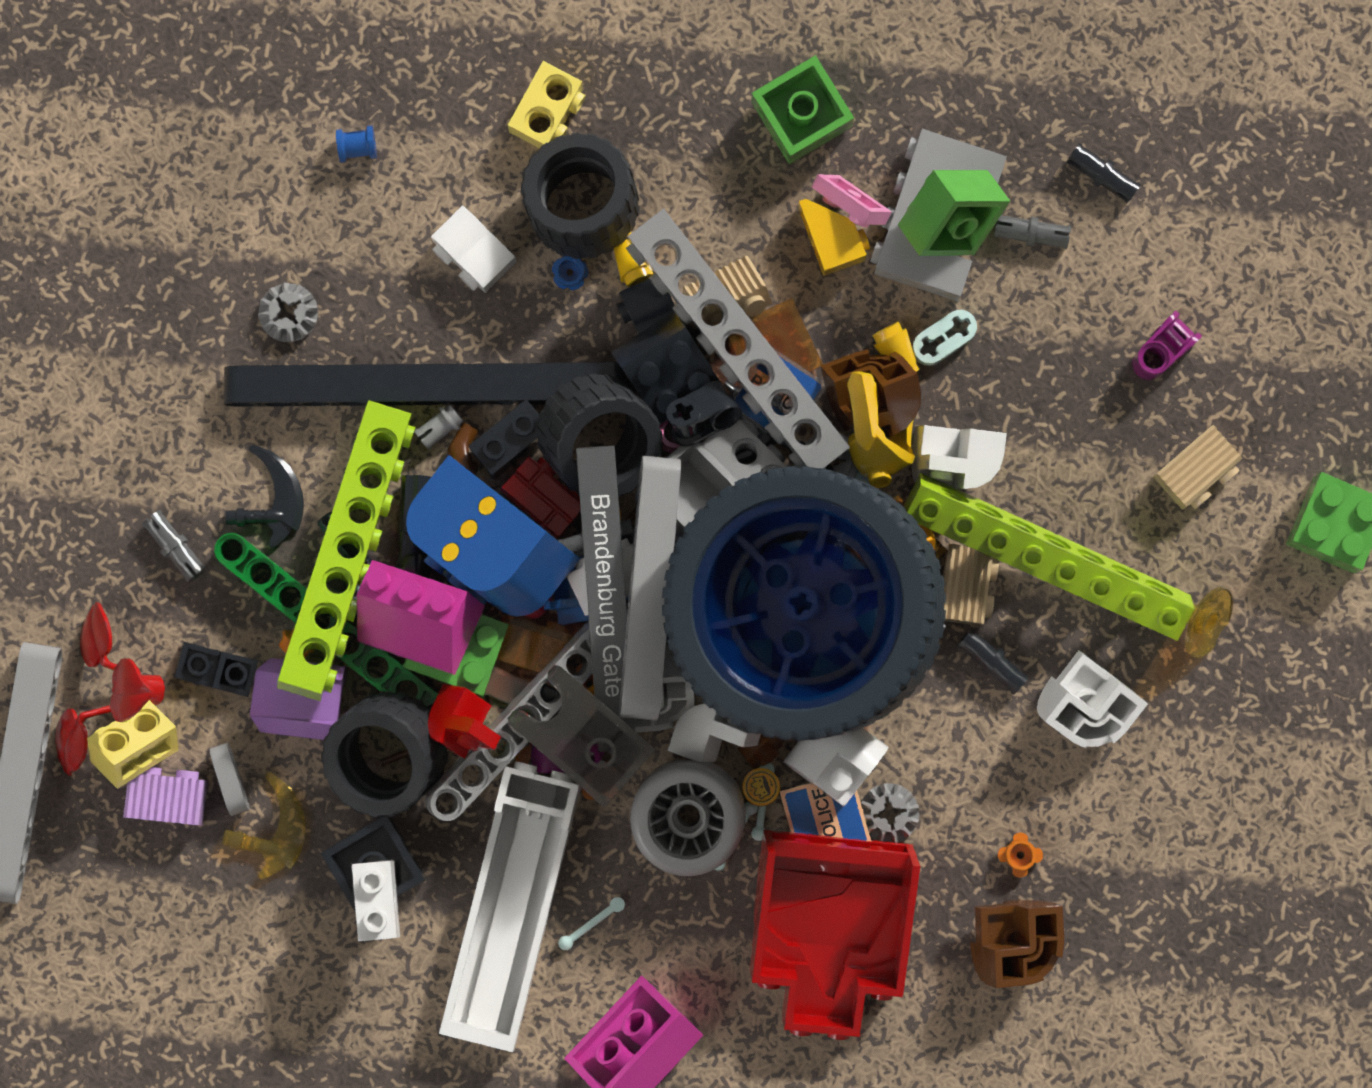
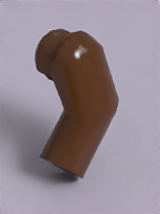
(459, 447)

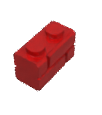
(543, 497)

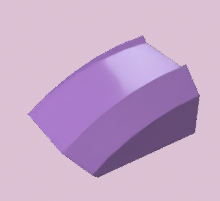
(292, 714)

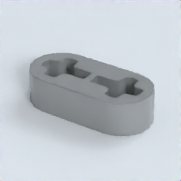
(229, 779)

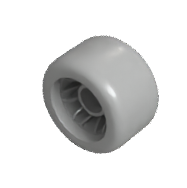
(684, 846)

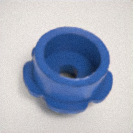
(572, 282)

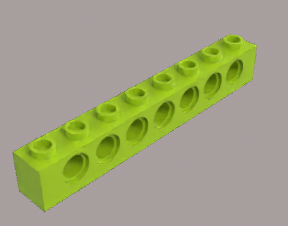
(377, 424)
(1049, 557)

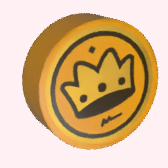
(761, 787)

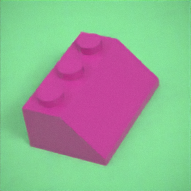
(415, 617)
(634, 1041)

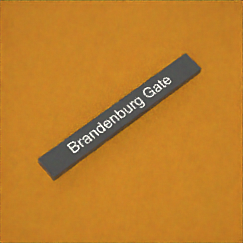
(603, 572)

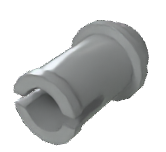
(439, 426)

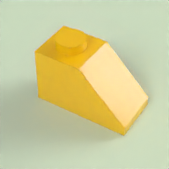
(833, 237)

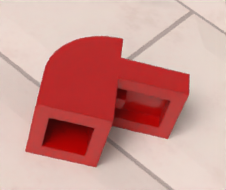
(458, 721)

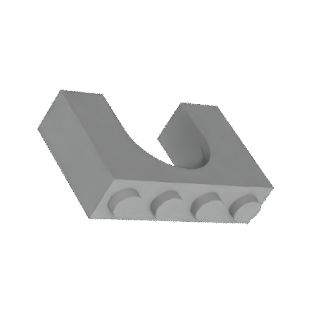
(896, 256)

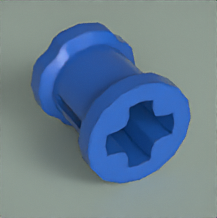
(356, 144)

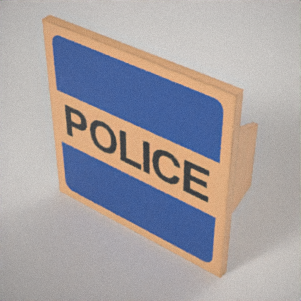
(816, 813)

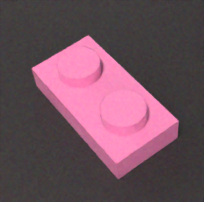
(844, 195)

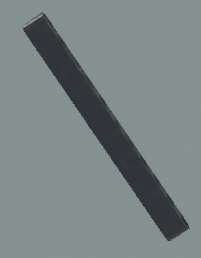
(403, 383)

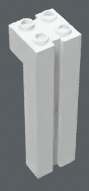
(510, 907)

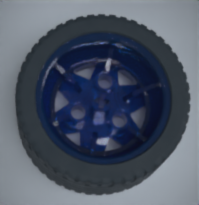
(711, 628)

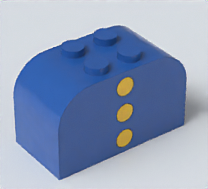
(486, 542)

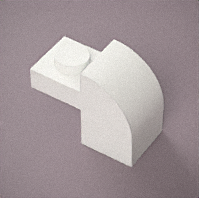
(702, 731)

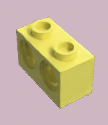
(538, 104)
(134, 746)

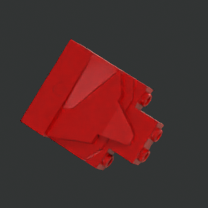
(832, 926)

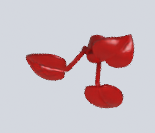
(129, 690)

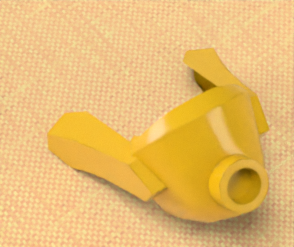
(869, 448)

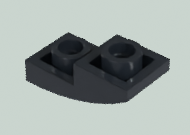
(215, 669)

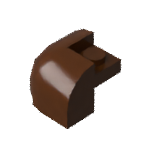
(896, 388)
(1017, 941)

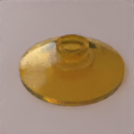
(1208, 621)

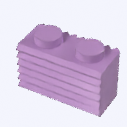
(166, 797)

